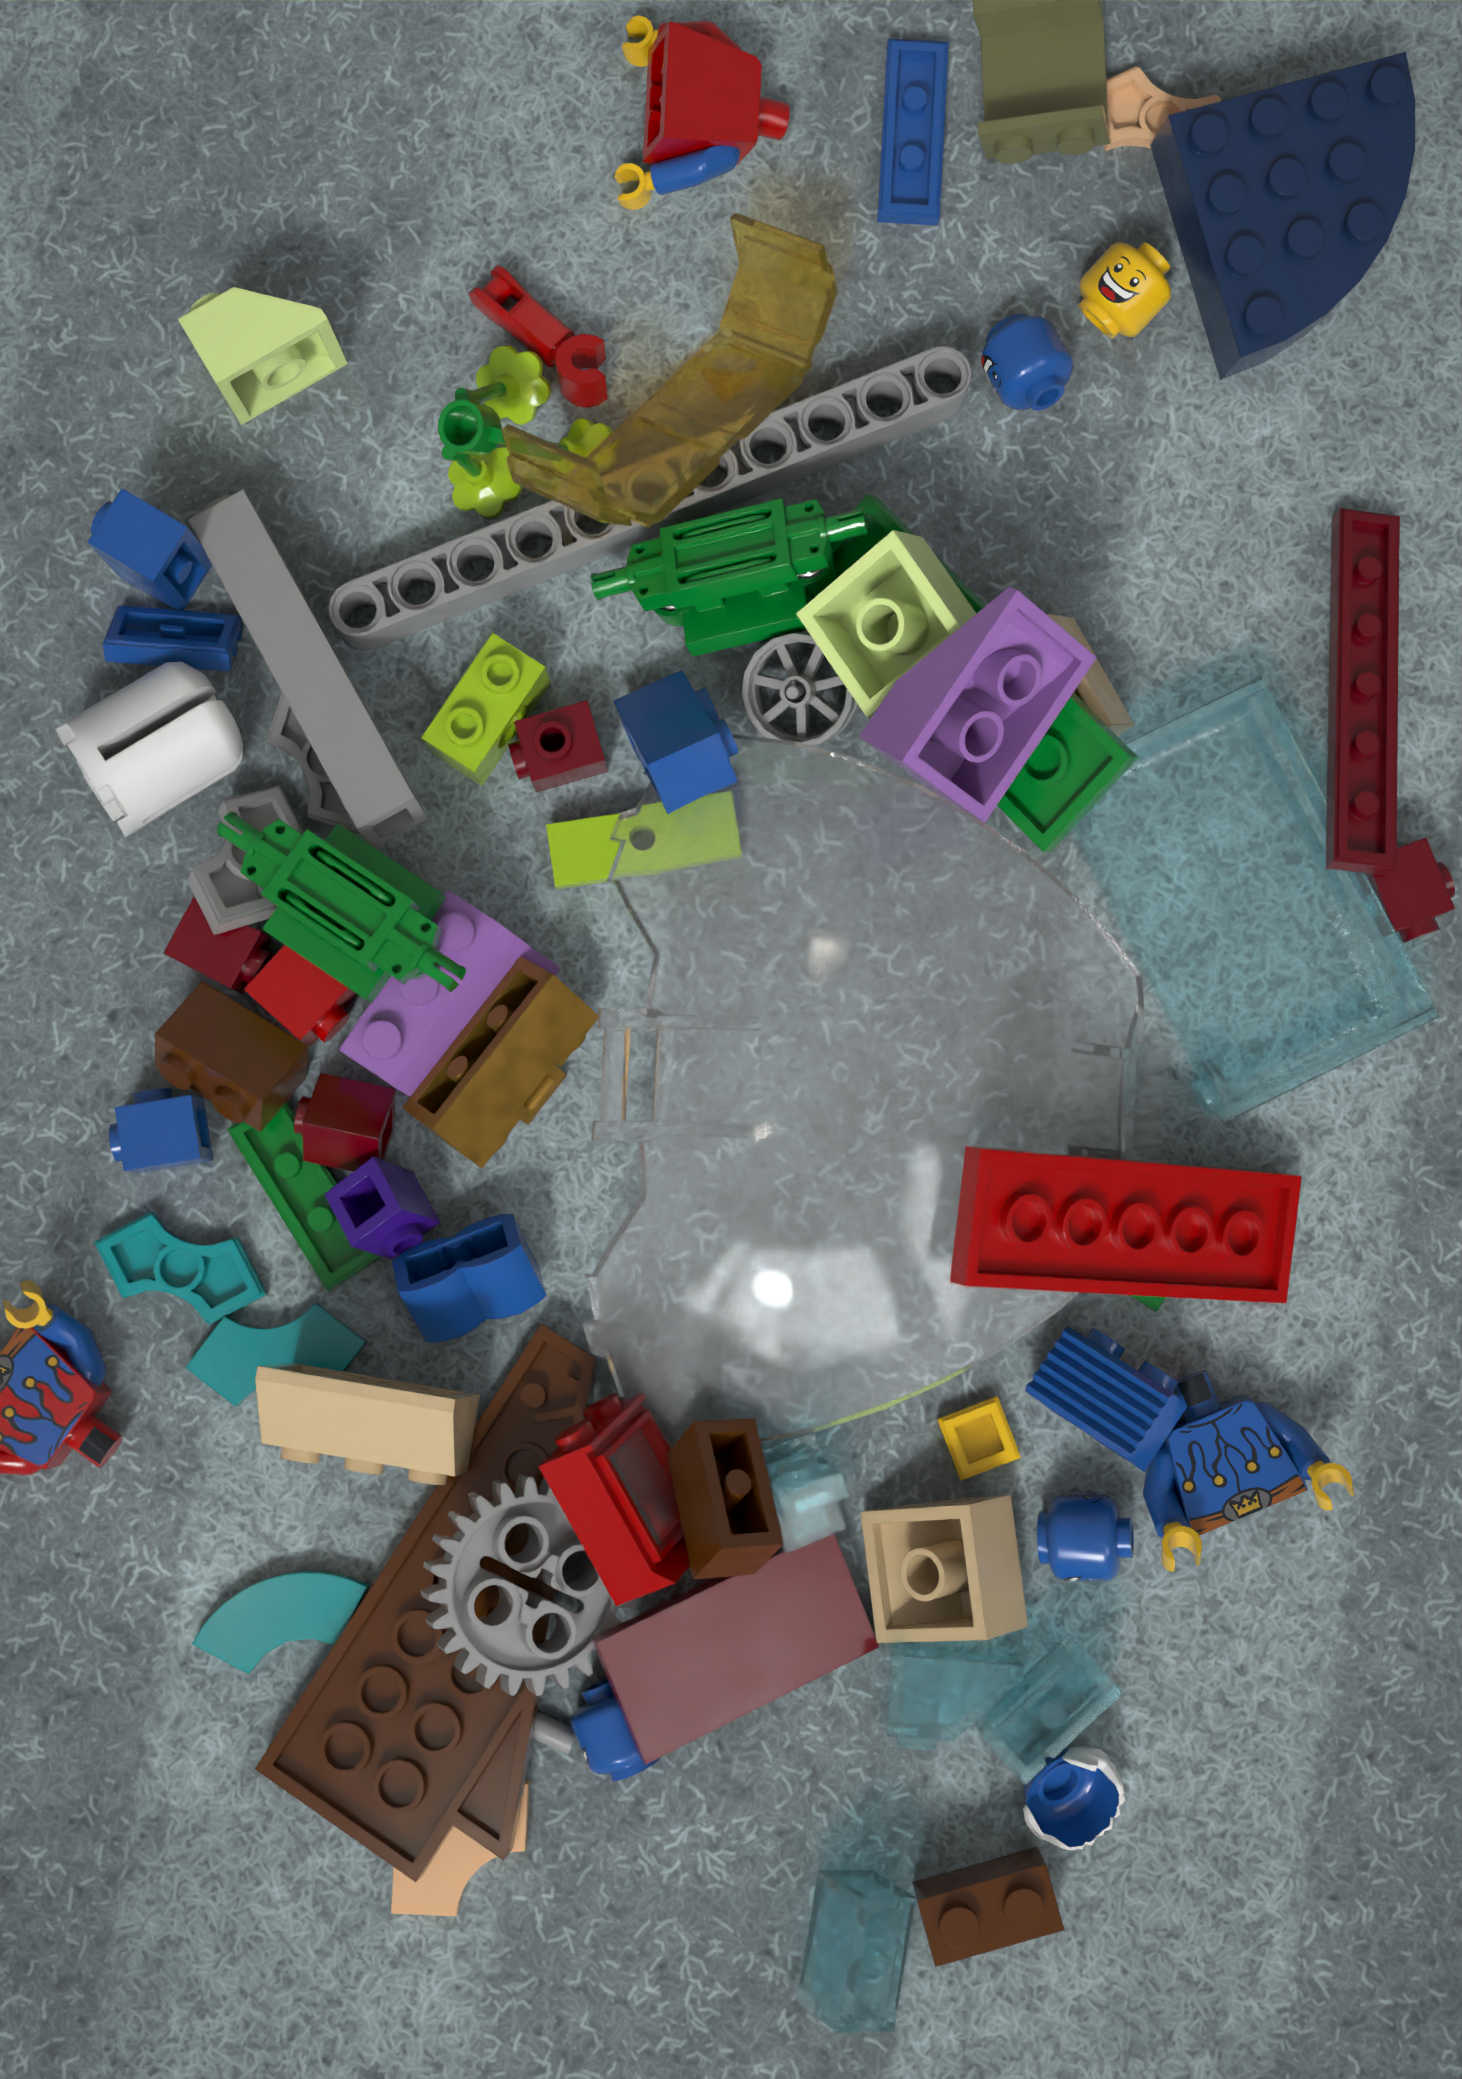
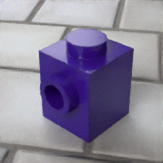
(382, 1208)

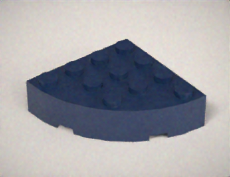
(1286, 200)

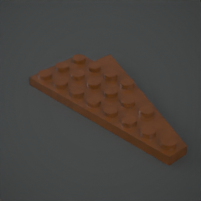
(389, 1728)

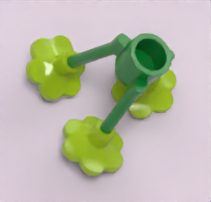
(471, 430)

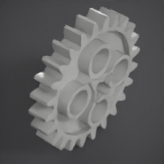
(504, 1639)

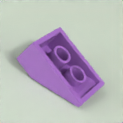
(980, 703)

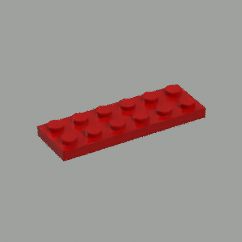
(1123, 1227)

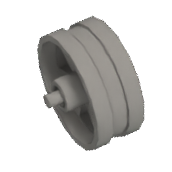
(795, 691)

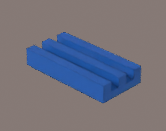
(167, 635)

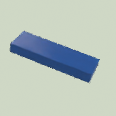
(913, 132)

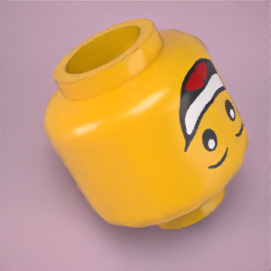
(1125, 289)

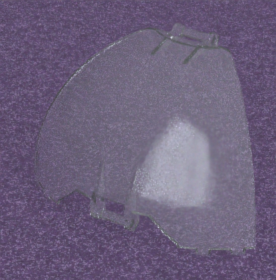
(835, 1016)

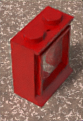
(620, 1497)

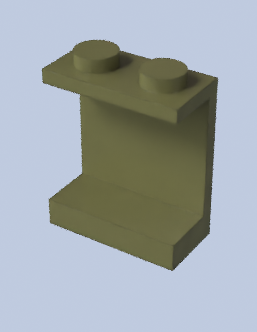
(1042, 77)

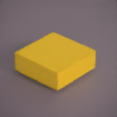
(978, 1438)

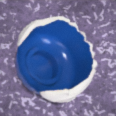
(1073, 1798)

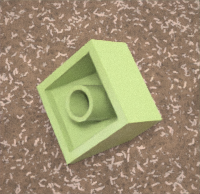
(261, 347)

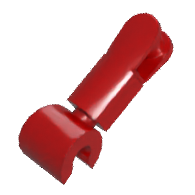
(547, 337)

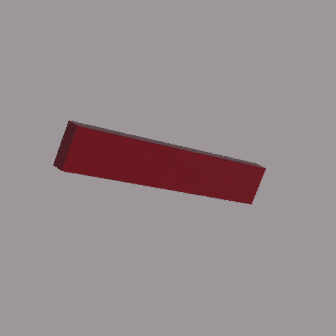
(1363, 693)

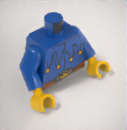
(1228, 1465)

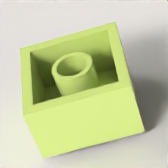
(885, 616)

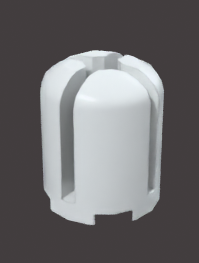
(154, 744)

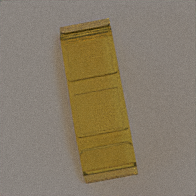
(711, 402)

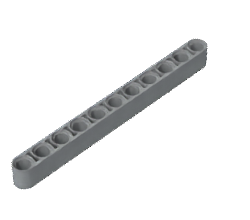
(572, 548)

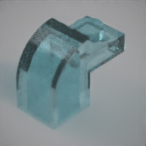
(804, 1491)

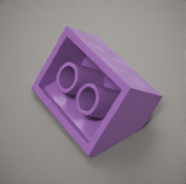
(417, 1022)

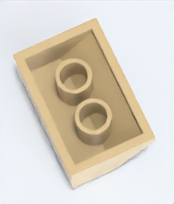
(366, 1421)

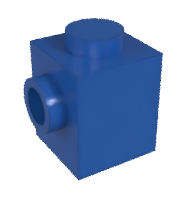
(160, 1132)

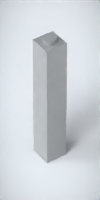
(307, 669)

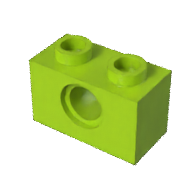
(481, 711)

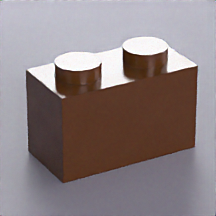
(230, 1057)
(724, 1498)
(987, 1906)

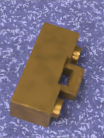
(502, 1062)

